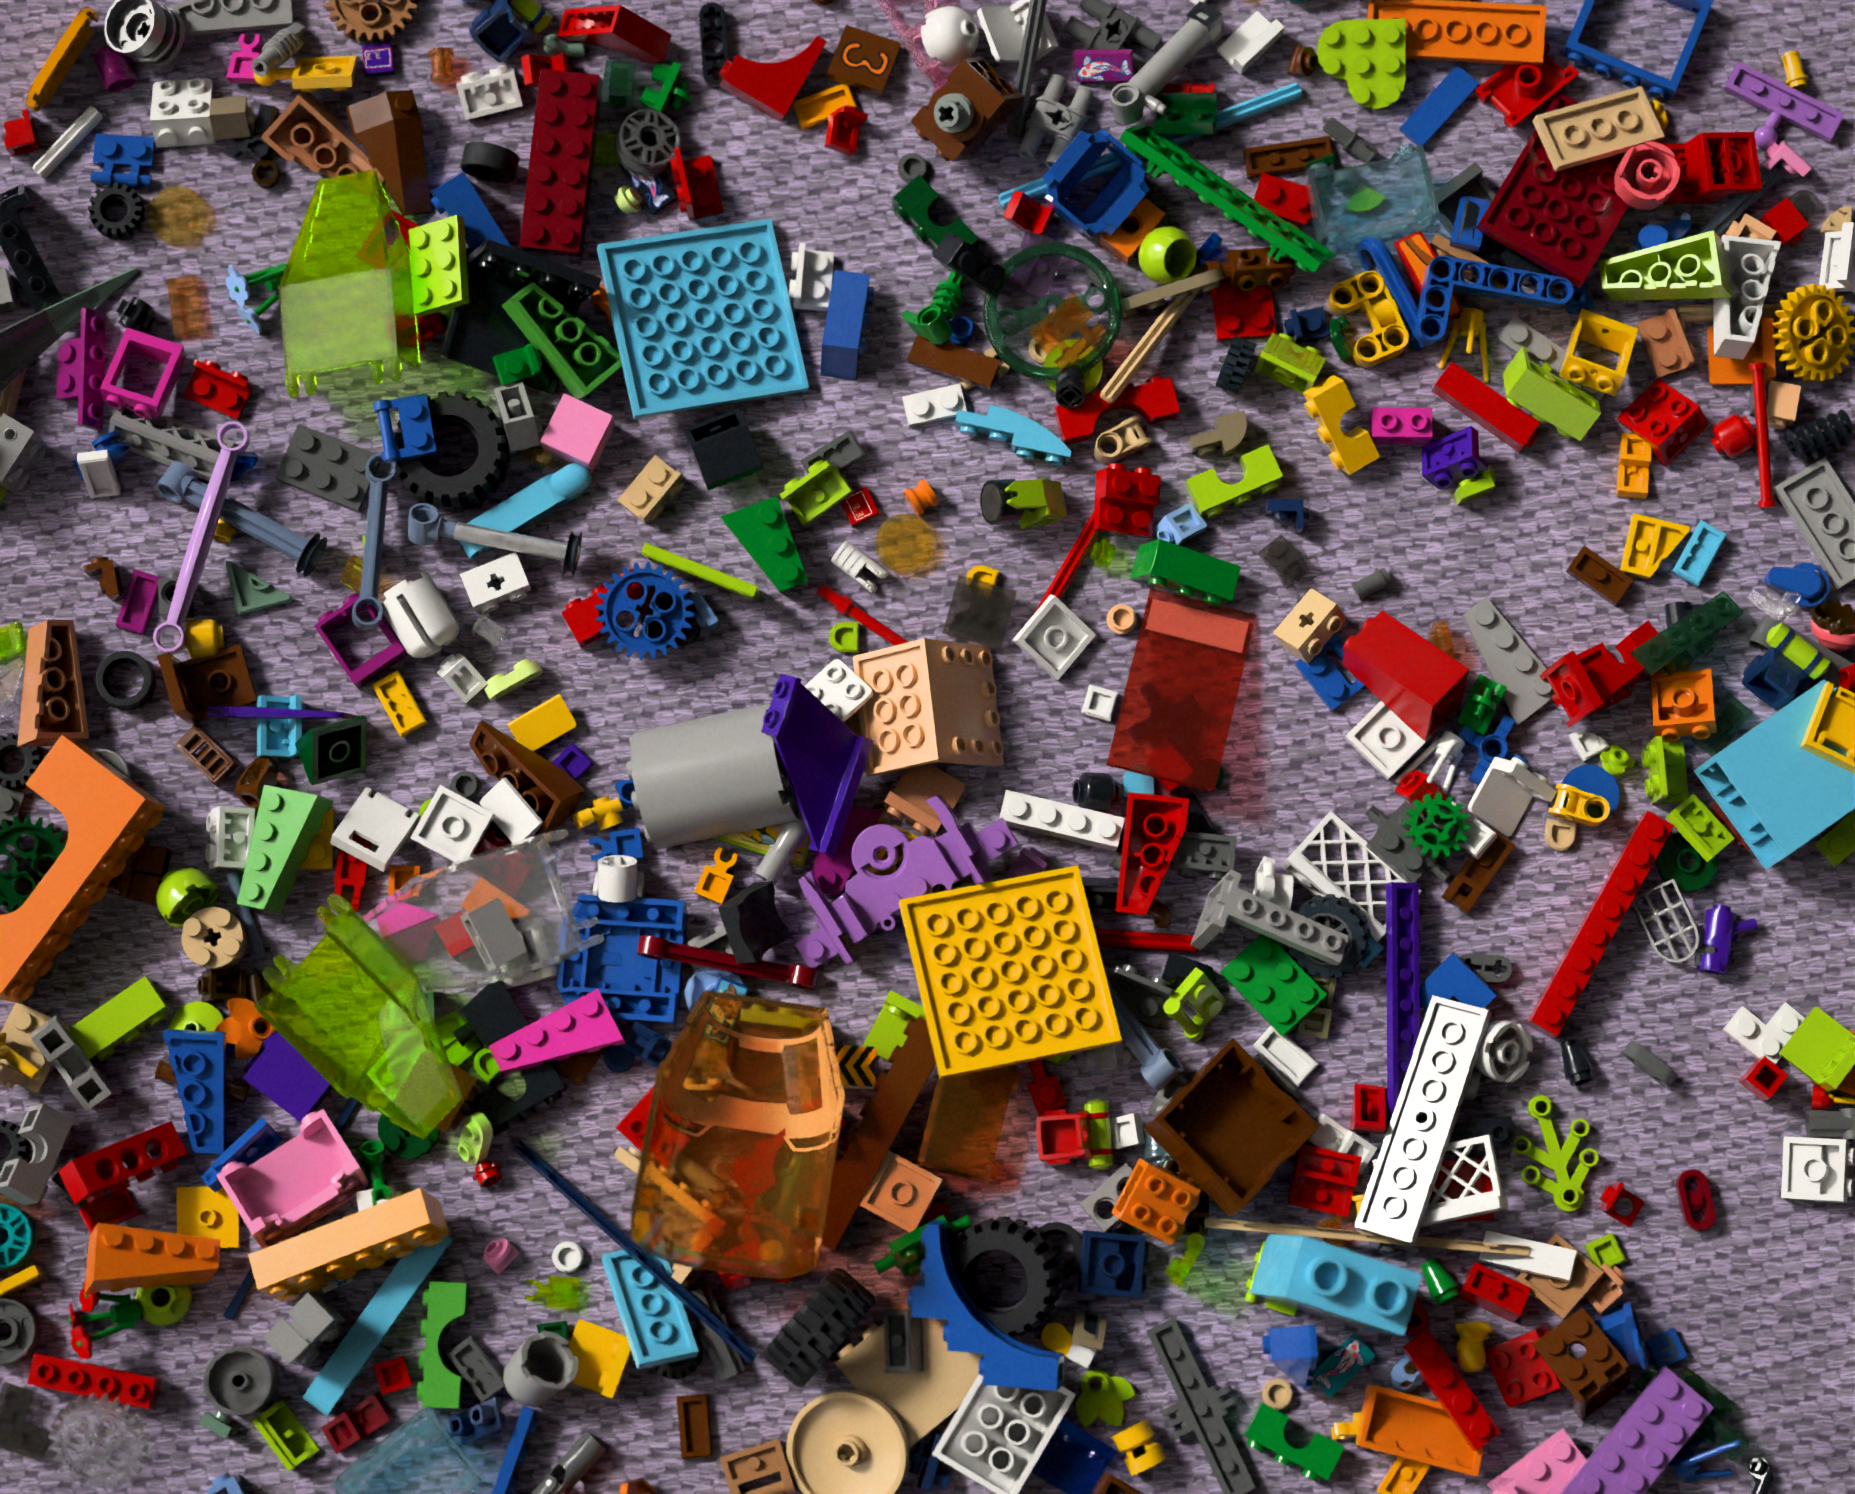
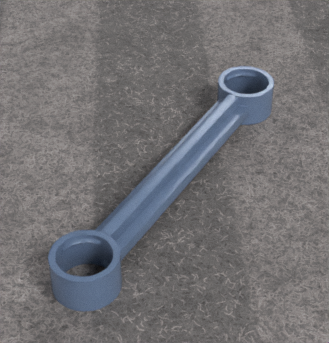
(373, 543)

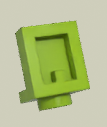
(1472, 488)

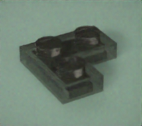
(16, 1433)

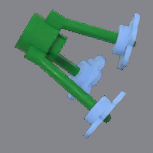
(240, 290)

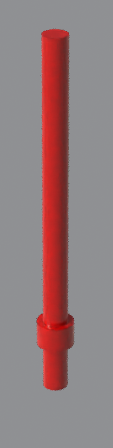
(845, 605)

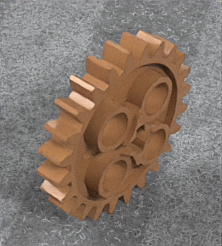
(352, 14)

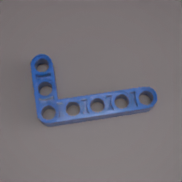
(1483, 287)

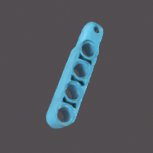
(532, 503)

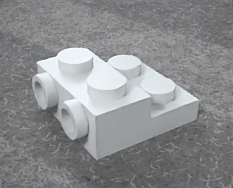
(1817, 1169)

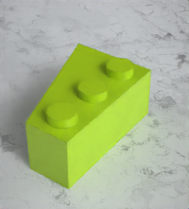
(1549, 396)

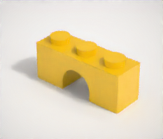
(1328, 404)

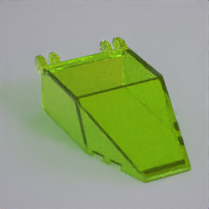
(347, 286)
(363, 1022)

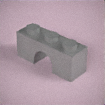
(67, 1056)
(47, 1133)

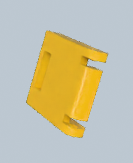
(1835, 723)

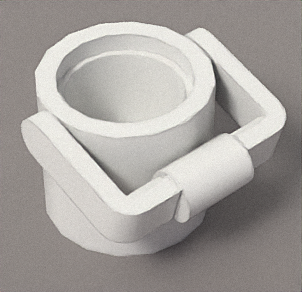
(618, 879)
(1273, 886)

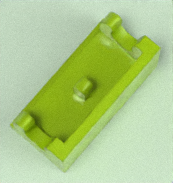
(286, 1435)

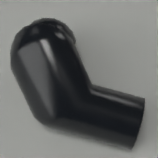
(1761, 1475)

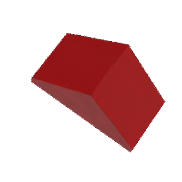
(1368, 1109)

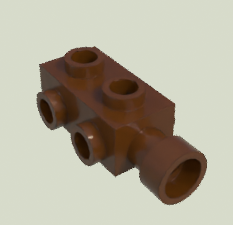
(1253, 268)

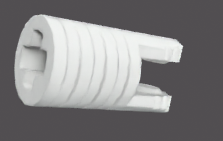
(853, 561)

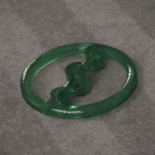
(1034, 315)

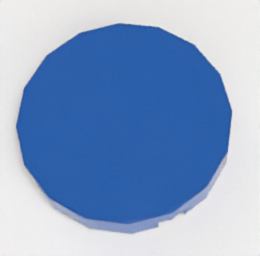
(1594, 781)

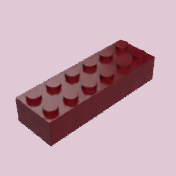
(561, 163)

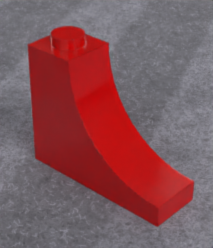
(616, 29)
(770, 85)

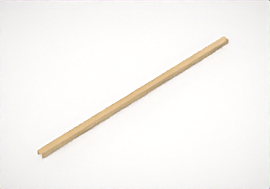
(1365, 1236)

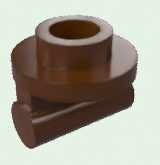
(1303, 61)

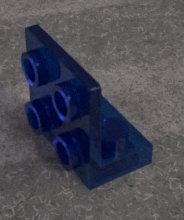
(1073, 1459)

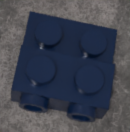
(1112, 1264)

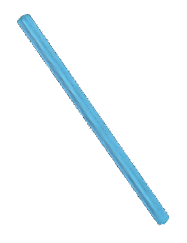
(1225, 118)

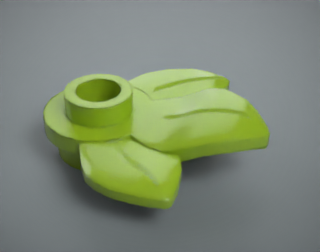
(1105, 1402)

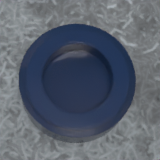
(618, 1059)

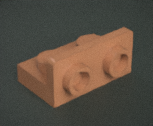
(1666, 344)

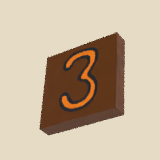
(863, 60)

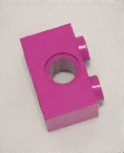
(1400, 426)

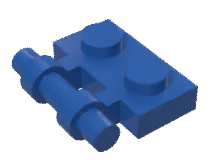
(123, 151)

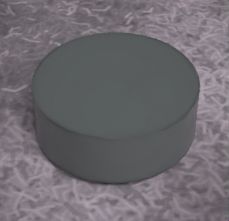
(911, 166)

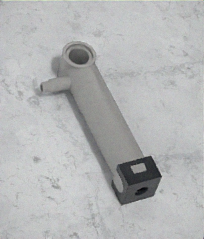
(1129, 98)

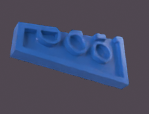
(201, 1082)

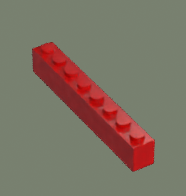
(1599, 924)

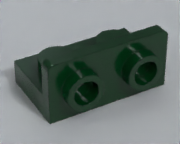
(1187, 113)

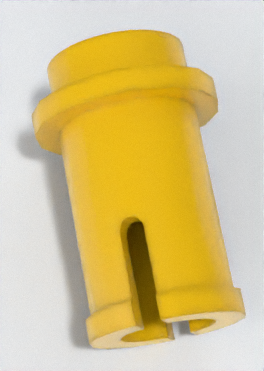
(1794, 70)

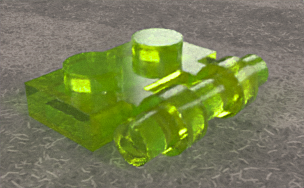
(1180, 1267)

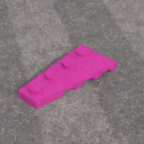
(565, 1032)

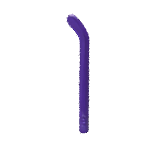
(273, 713)

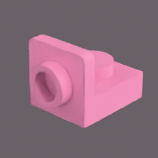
(1792, 160)

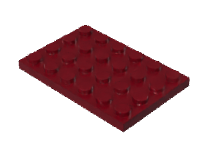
(1556, 216)

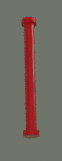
(1762, 434)

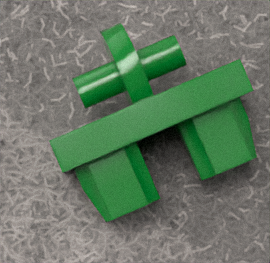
(670, 78)
(1481, 704)

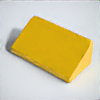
(543, 724)

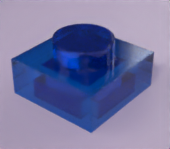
(1209, 250)

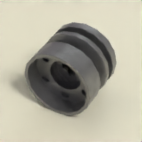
(144, 31)

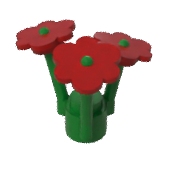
(124, 1313)

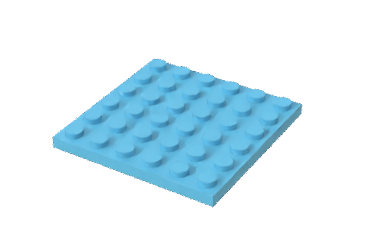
(702, 318)

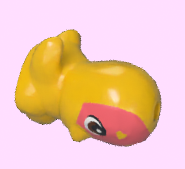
(1470, 1348)

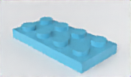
(649, 1312)

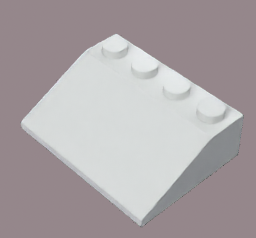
(1001, 1433)

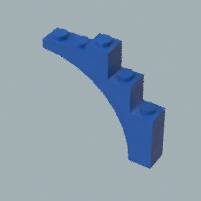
(968, 1330)

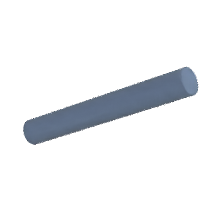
(247, 918)

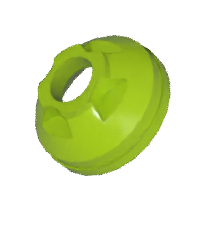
(173, 1312)

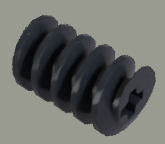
(1820, 436)

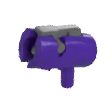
(1717, 938)

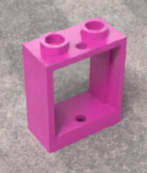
(149, 347)

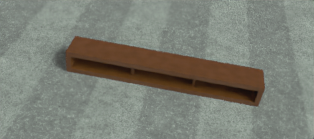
(879, 1127)

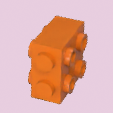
(1156, 1202)

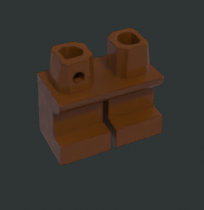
(140, 887)

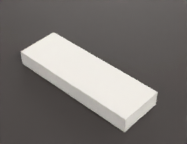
(1544, 1258)

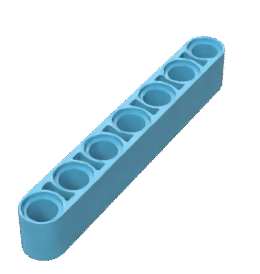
(373, 1326)

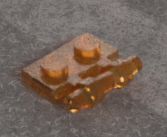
(1062, 323)

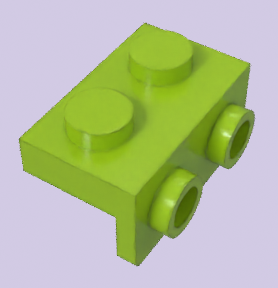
(816, 491)

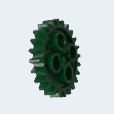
(46, 845)

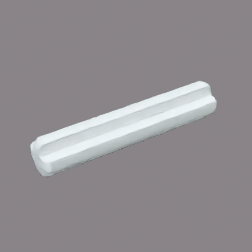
(67, 142)

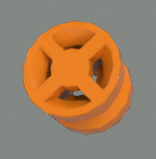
(921, 497)

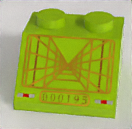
(1290, 363)

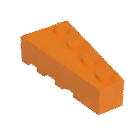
(147, 1258)

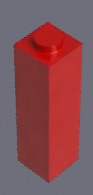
(1486, 407)

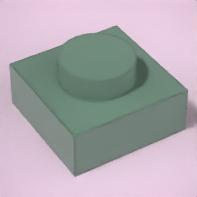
(218, 1423)

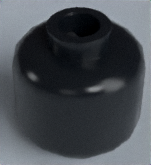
(1095, 791)

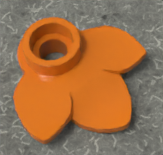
(241, 1028)

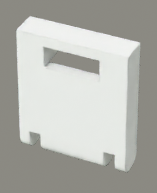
(378, 821)

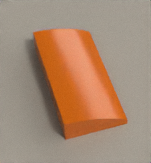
(1414, 1430)

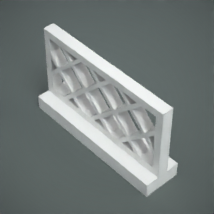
(1319, 883)
(1466, 1205)

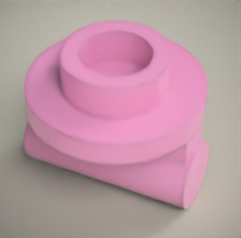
(499, 1254)

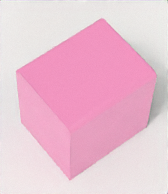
(577, 432)

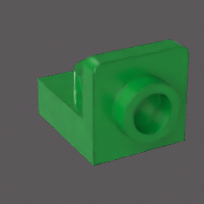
(517, 364)

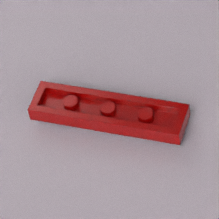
(1450, 1390)

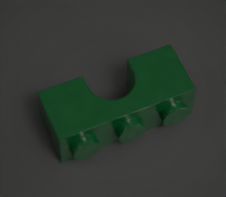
(914, 205)

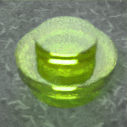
(1102, 553)

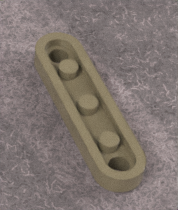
(1180, 290)

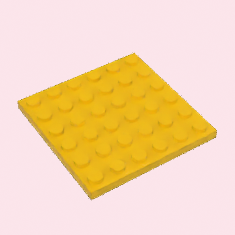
(1009, 972)

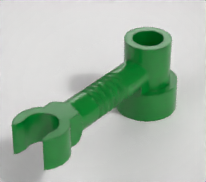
(372, 1156)

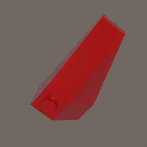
(1150, 840)

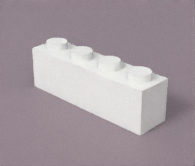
(1061, 820)

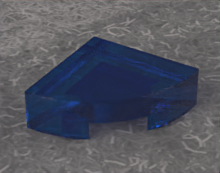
(243, 463)

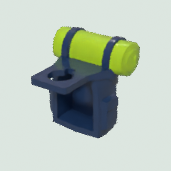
(506, 26)
(1783, 667)

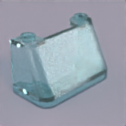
(1372, 199)
(413, 1460)

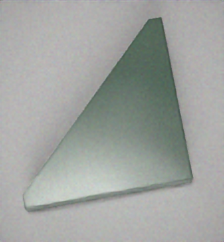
(252, 592)

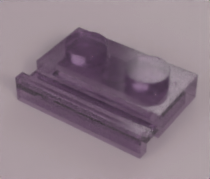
(1037, 275)

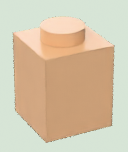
(1781, 404)

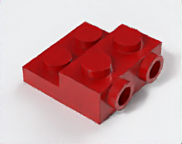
(1126, 500)

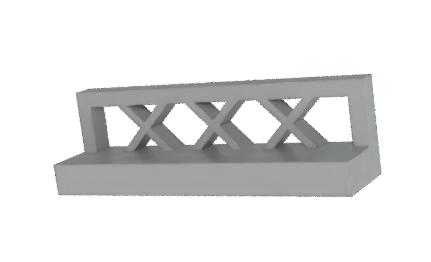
(167, 444)

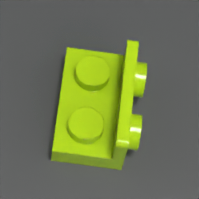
(1700, 827)

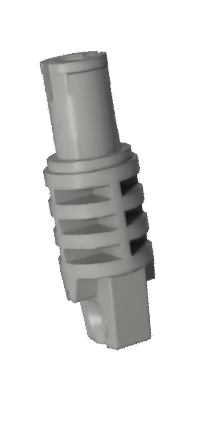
(279, 49)

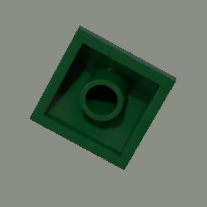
(334, 750)

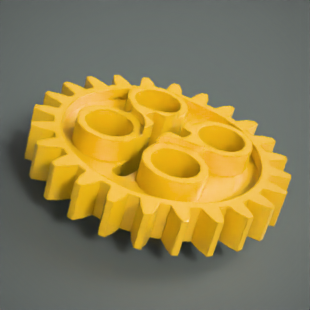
(1814, 332)

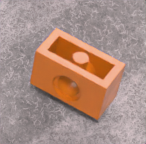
(1126, 244)

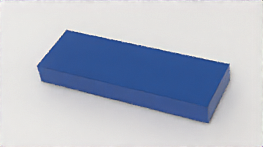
(1439, 106)

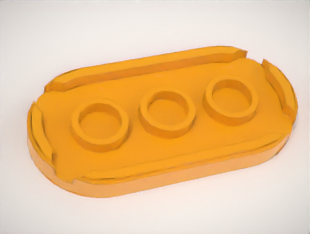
(61, 59)

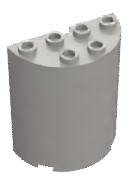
(709, 778)

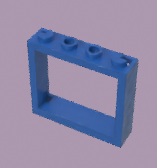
(1631, 75)

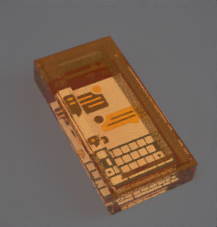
(185, 306)

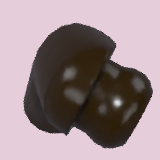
(257, 987)

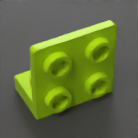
(1666, 771)
(891, 1023)
(1821, 1049)

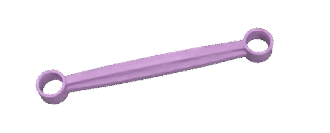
(201, 537)

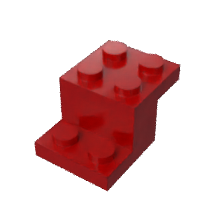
(1715, 166)

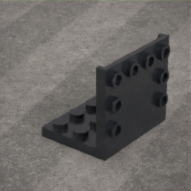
(484, 327)

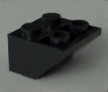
(723, 449)

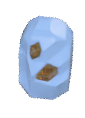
(1405, 1375)

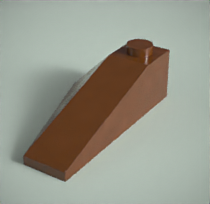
(393, 139)
(537, 780)

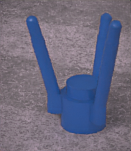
(1686, 1463)

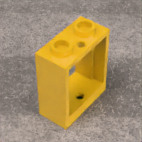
(1618, 339)

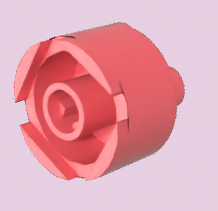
(1663, 178)

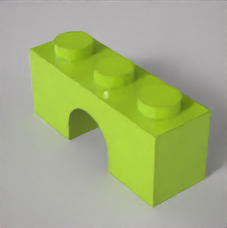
(1211, 494)

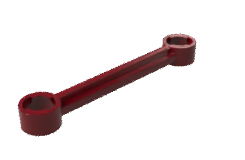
(662, 949)

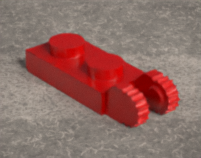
(352, 873)

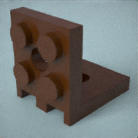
(192, 687)
(1595, 1376)

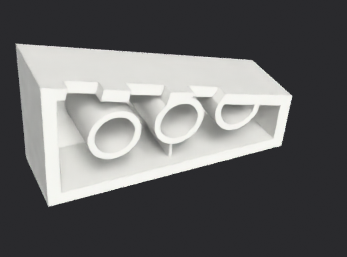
(1737, 318)

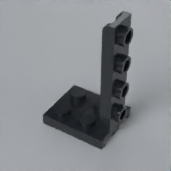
(23, 253)

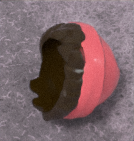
(1834, 626)

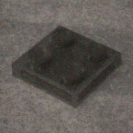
(979, 611)

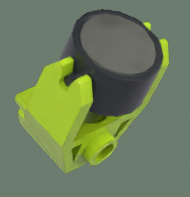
(1027, 501)

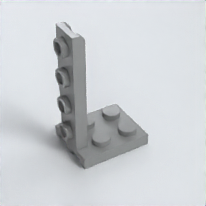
(1231, 903)

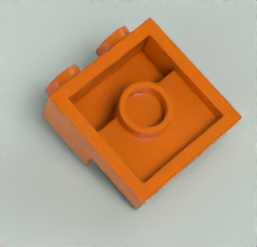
(1683, 704)

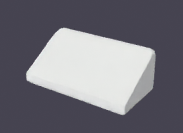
(511, 811)

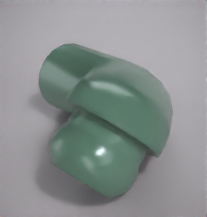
(553, 47)

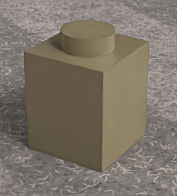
(231, 117)

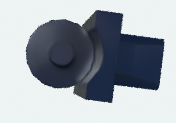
(646, 1044)
(478, 1421)
(929, 1477)

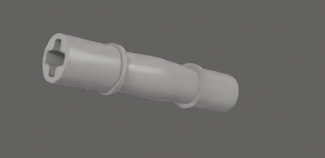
(781, 852)

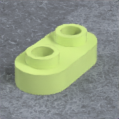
(501, 685)
(475, 1138)

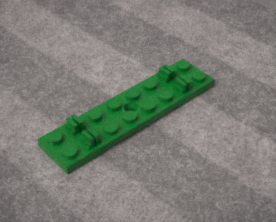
(1236, 205)

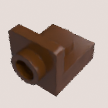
(111, 580)

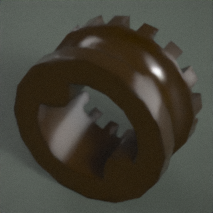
(265, 182)

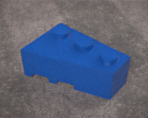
(460, 198)
(845, 324)

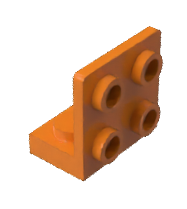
(1736, 371)

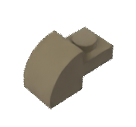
(1227, 435)

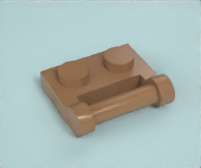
(757, 1463)

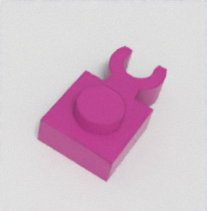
(240, 63)

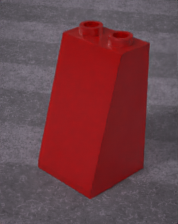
(1406, 673)

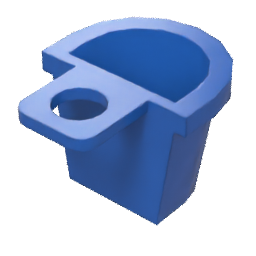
(1625, 1334)

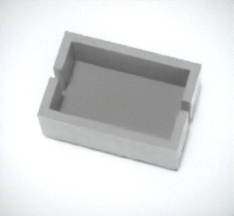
(312, 1326)

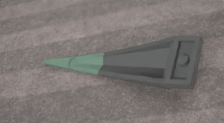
(33, 335)

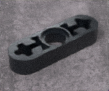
(705, 37)

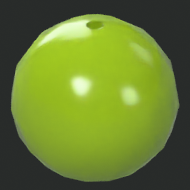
(1167, 255)

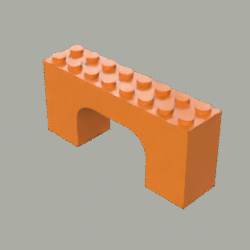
(105, 825)

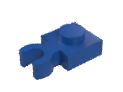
(621, 842)

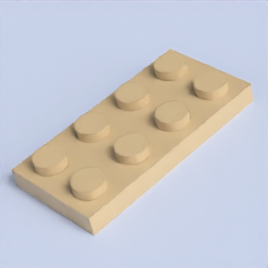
(1597, 128)

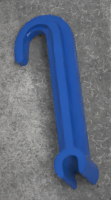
(1395, 284)

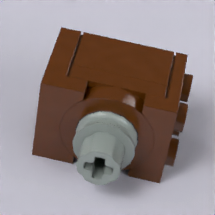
(966, 109)

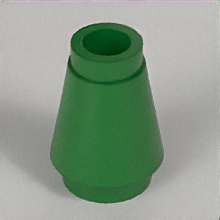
(1439, 1282)

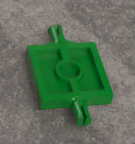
(908, 1250)

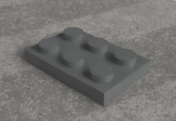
(326, 468)

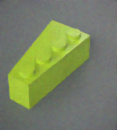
(1673, 270)

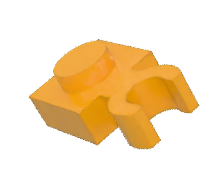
(716, 881)

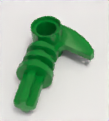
(934, 319)

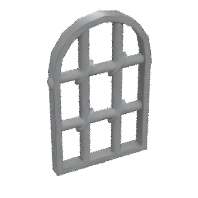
(1671, 910)

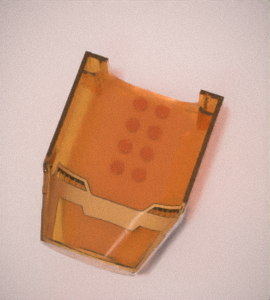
(741, 1140)

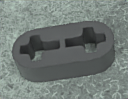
(1489, 961)
(1649, 1064)

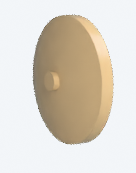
(847, 1445)

